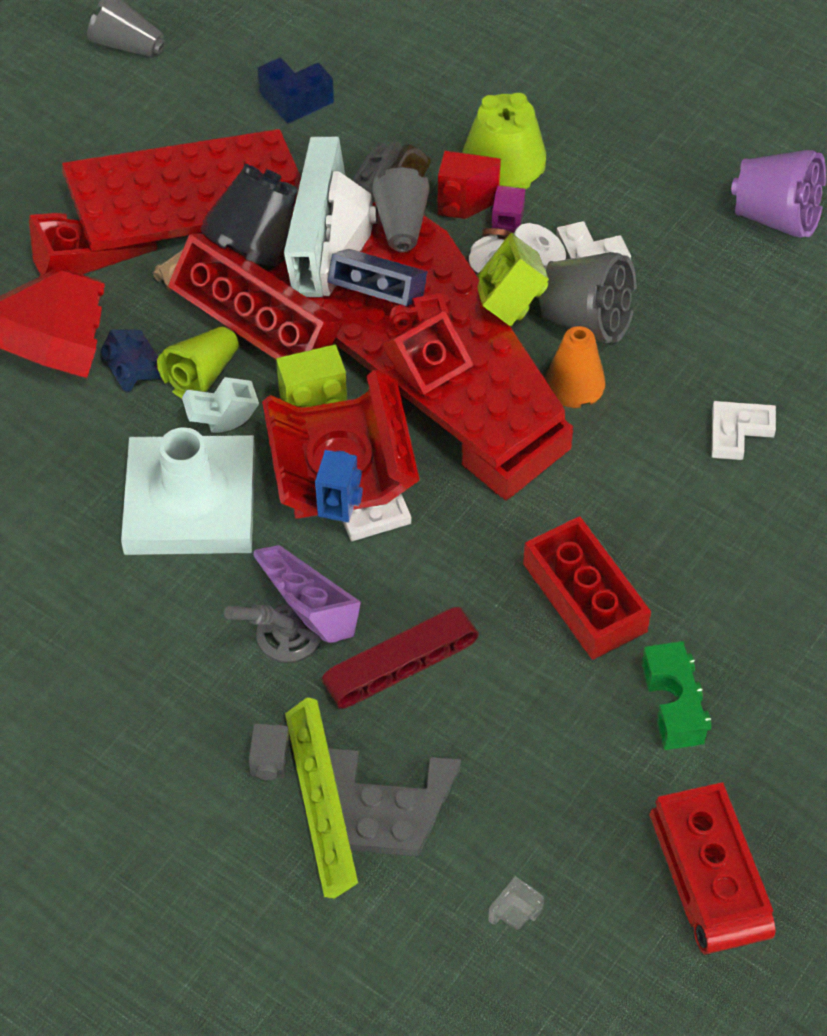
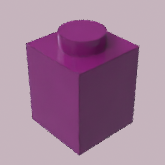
(508, 208)

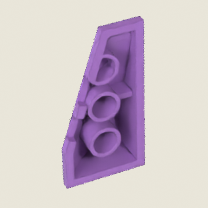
(312, 596)

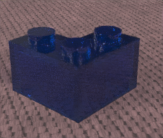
(295, 93)

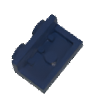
(130, 357)

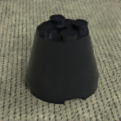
(253, 216)

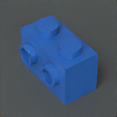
(338, 485)

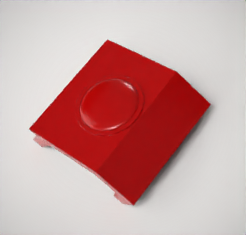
(365, 427)

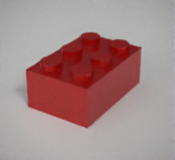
(523, 466)

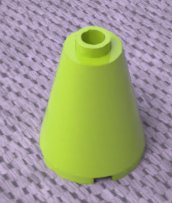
(197, 360)

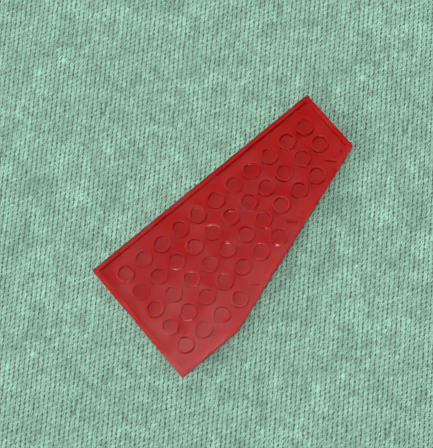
(488, 407)

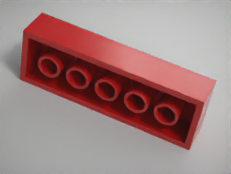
(251, 300)

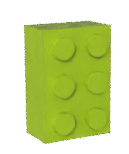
(512, 280)

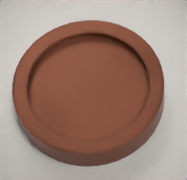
(502, 234)

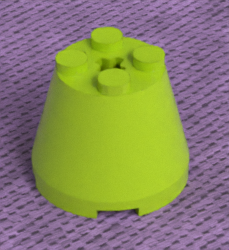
(509, 131)

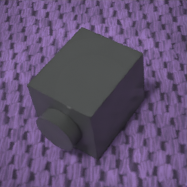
(269, 751)

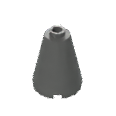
(124, 29)
(401, 205)

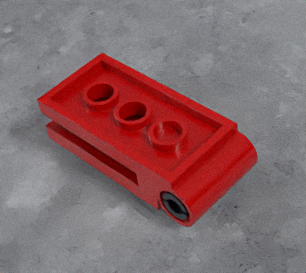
(713, 868)

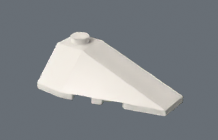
(349, 222)

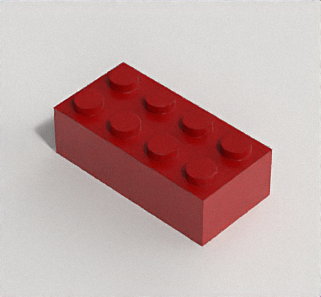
(586, 587)

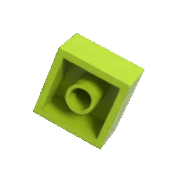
(312, 377)

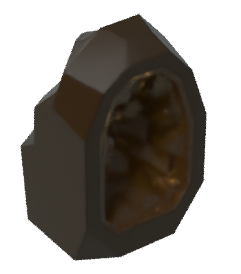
(412, 158)

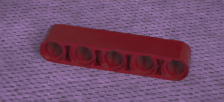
(399, 657)

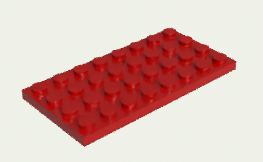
(166, 188)

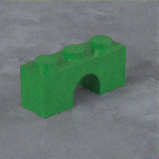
(671, 670)

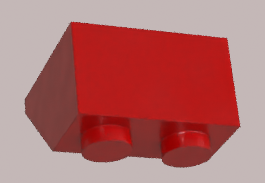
(467, 184)
(428, 353)

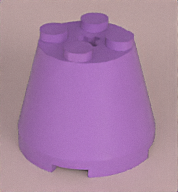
(782, 191)

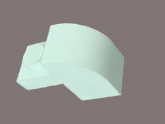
(224, 409)

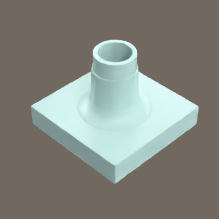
(189, 494)

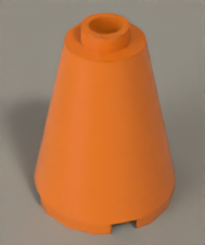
(576, 369)

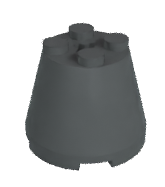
(591, 294)

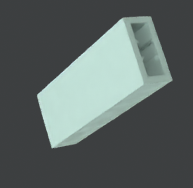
(308, 221)

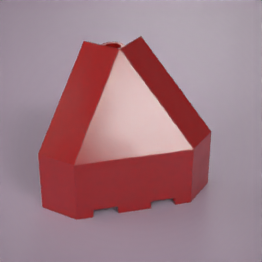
(53, 320)

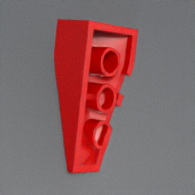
(64, 245)

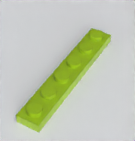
(321, 799)

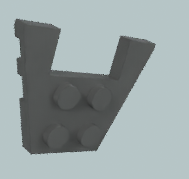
(390, 816)

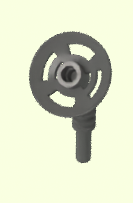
(284, 627)

